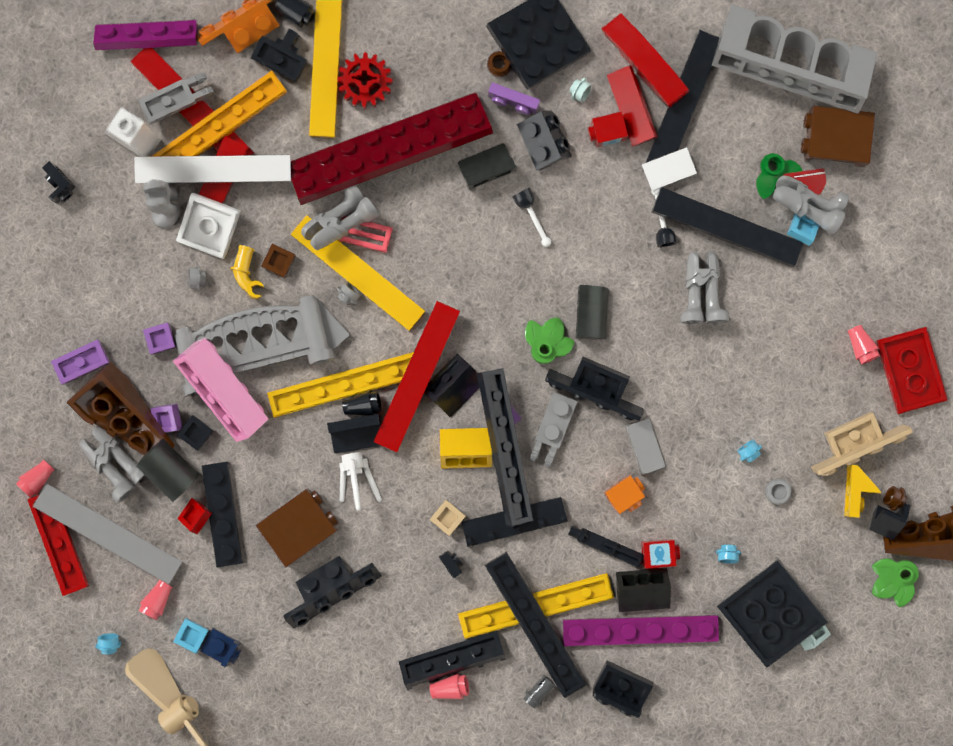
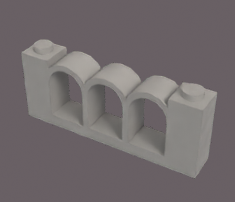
(854, 62)

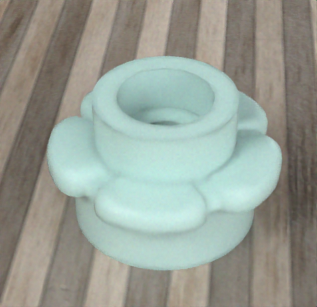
(580, 90)

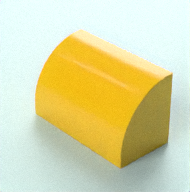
(465, 448)

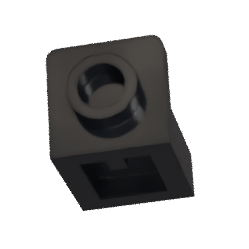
(58, 178)

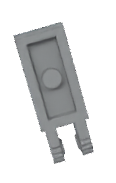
(174, 98)
(553, 426)

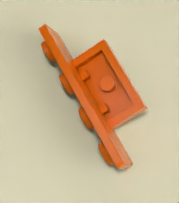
(243, 25)

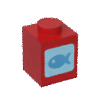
(607, 129)
(660, 553)

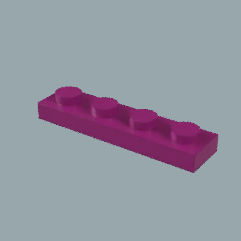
(145, 35)

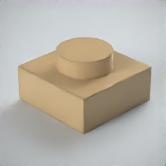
(447, 517)

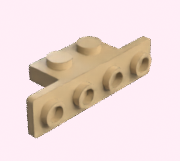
(856, 439)

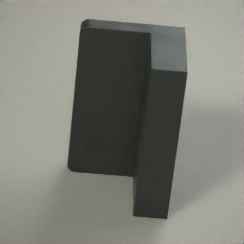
(486, 166)

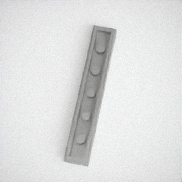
(107, 534)

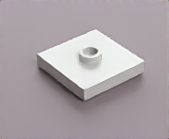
(208, 225)

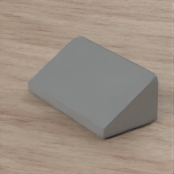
(645, 446)

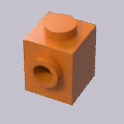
(626, 494)

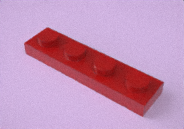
(60, 551)

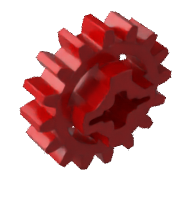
(375, 80)

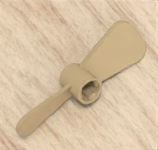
(155, 680)

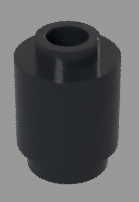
(296, 11)

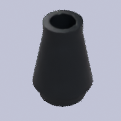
(363, 404)

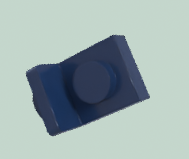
(221, 647)

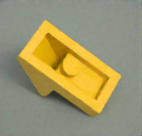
(856, 483)

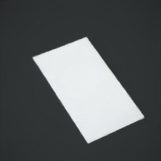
(669, 168)

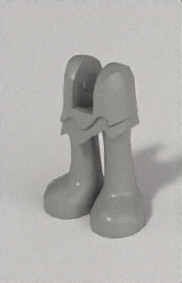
(158, 200)
(802, 201)
(326, 226)
(694, 280)
(101, 461)

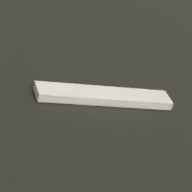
(213, 169)

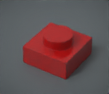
(194, 516)

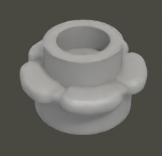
(196, 278)
(348, 294)

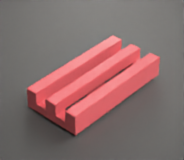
(385, 240)

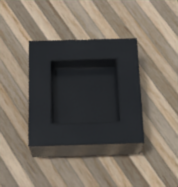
(195, 432)
(452, 563)

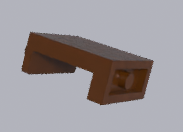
(838, 135)
(298, 526)

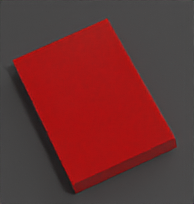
(911, 370)

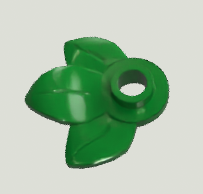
(767, 178)

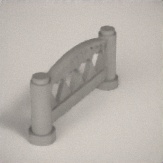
(307, 340)

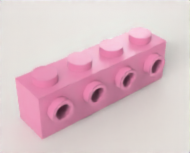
(221, 389)

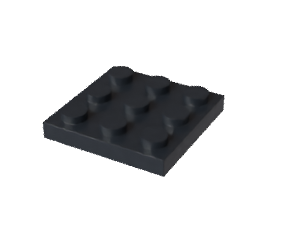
(538, 40)
(772, 613)

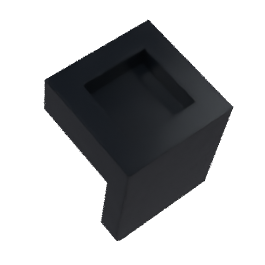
(888, 522)

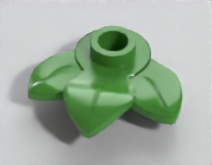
(550, 337)
(891, 583)

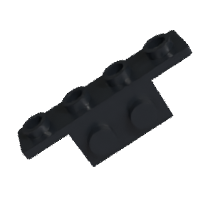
(598, 385)
(328, 587)

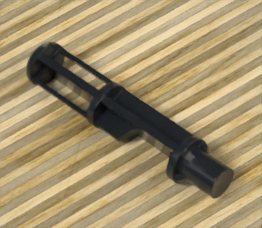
(607, 546)

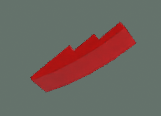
(645, 60)

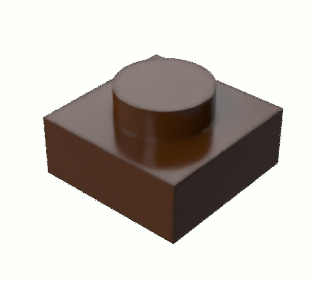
(278, 260)

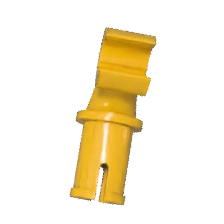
(241, 271)

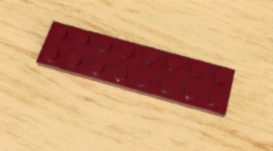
(389, 148)

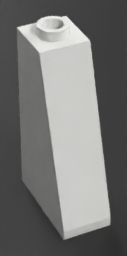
(133, 134)

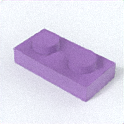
(523, 103)
(80, 362)

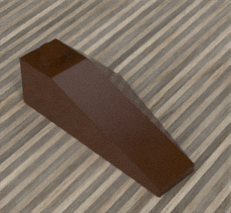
(119, 409)
(926, 539)

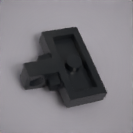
(281, 56)

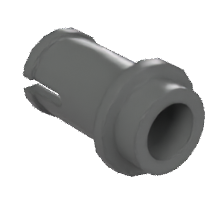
(539, 691)

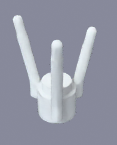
(353, 465)

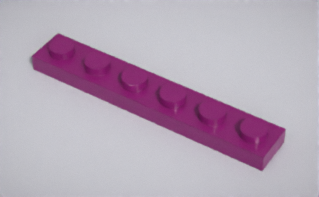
(640, 630)

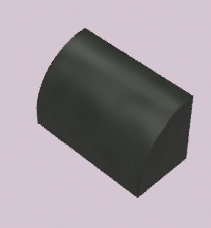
(592, 312)
(167, 470)
(643, 590)

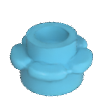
(750, 452)
(728, 554)
(108, 643)

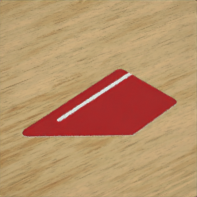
(814, 179)

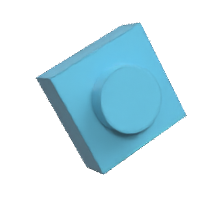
(803, 229)
(191, 635)

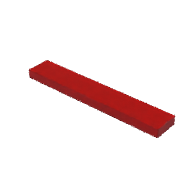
(161, 75)
(417, 376)

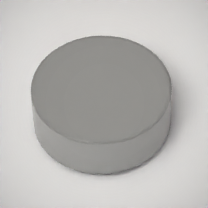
(778, 491)

